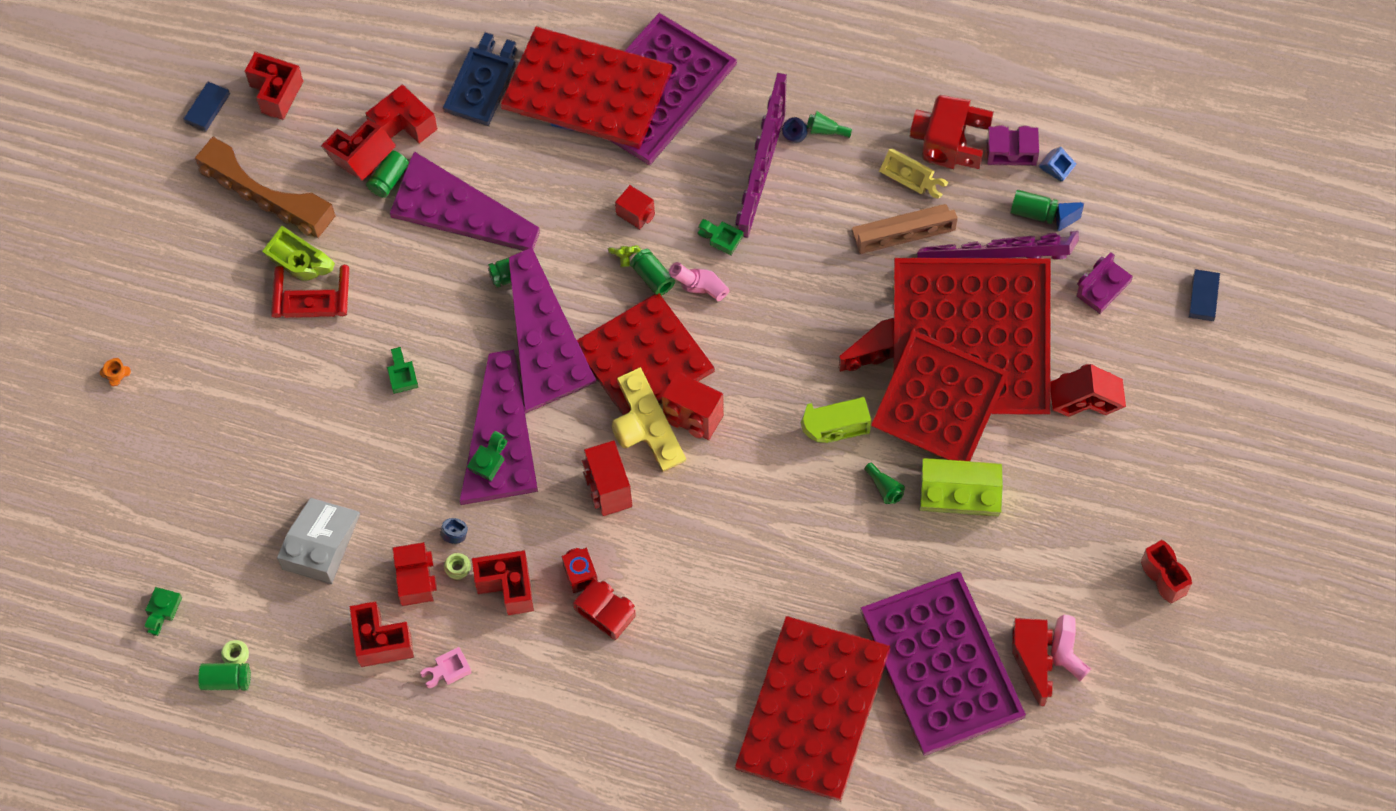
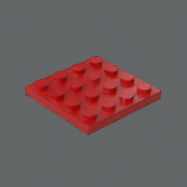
(644, 338)
(939, 398)

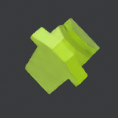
(292, 251)
(836, 421)

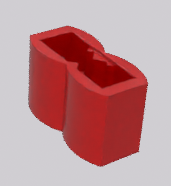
(1162, 567)
(605, 609)

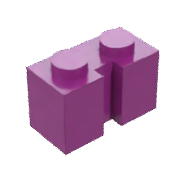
(1013, 146)

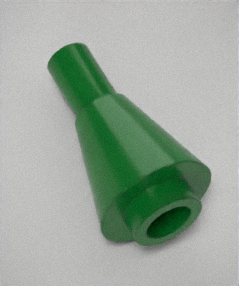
(823, 125)
(889, 489)

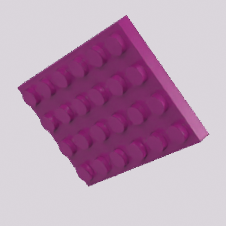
(695, 75)
(943, 663)

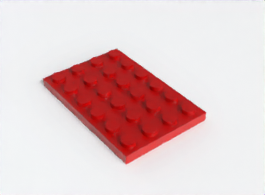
(587, 87)
(813, 708)

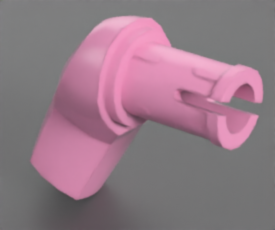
(699, 281)
(1062, 648)

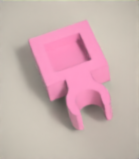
(450, 667)

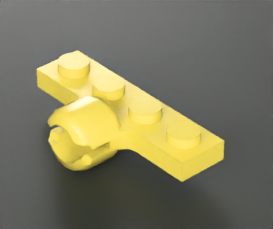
(646, 422)

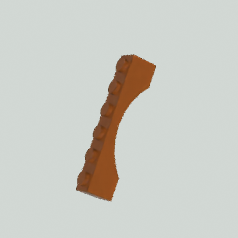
(304, 210)

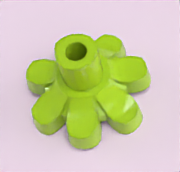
(624, 253)

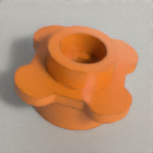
(112, 365)

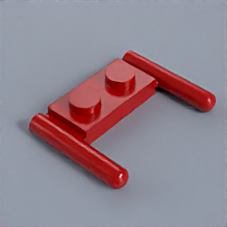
(310, 302)

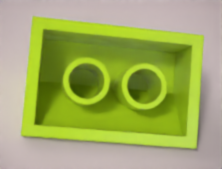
(961, 487)

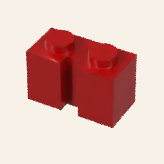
(413, 574)

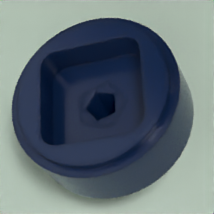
(794, 130)
(453, 530)

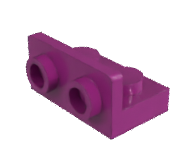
(1103, 283)

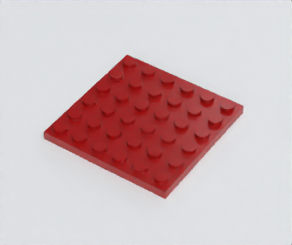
(987, 310)

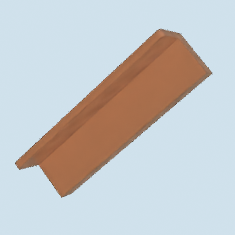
(904, 228)

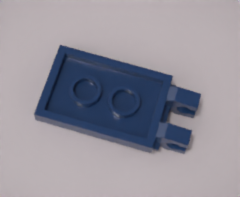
(481, 81)

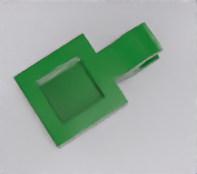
(723, 237)
(401, 374)
(488, 460)
(161, 607)

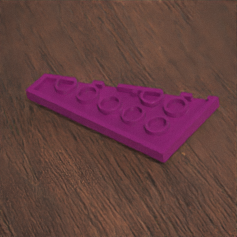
(765, 148)
(449, 204)
(1013, 247)
(547, 346)
(501, 411)

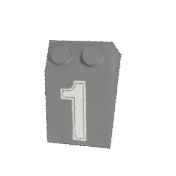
(318, 540)

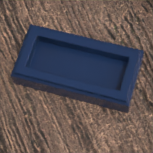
(207, 106)
(1204, 295)

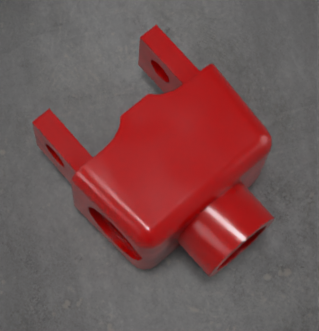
(945, 131)

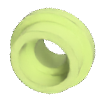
(452, 560)
(230, 647)

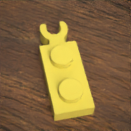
(911, 173)

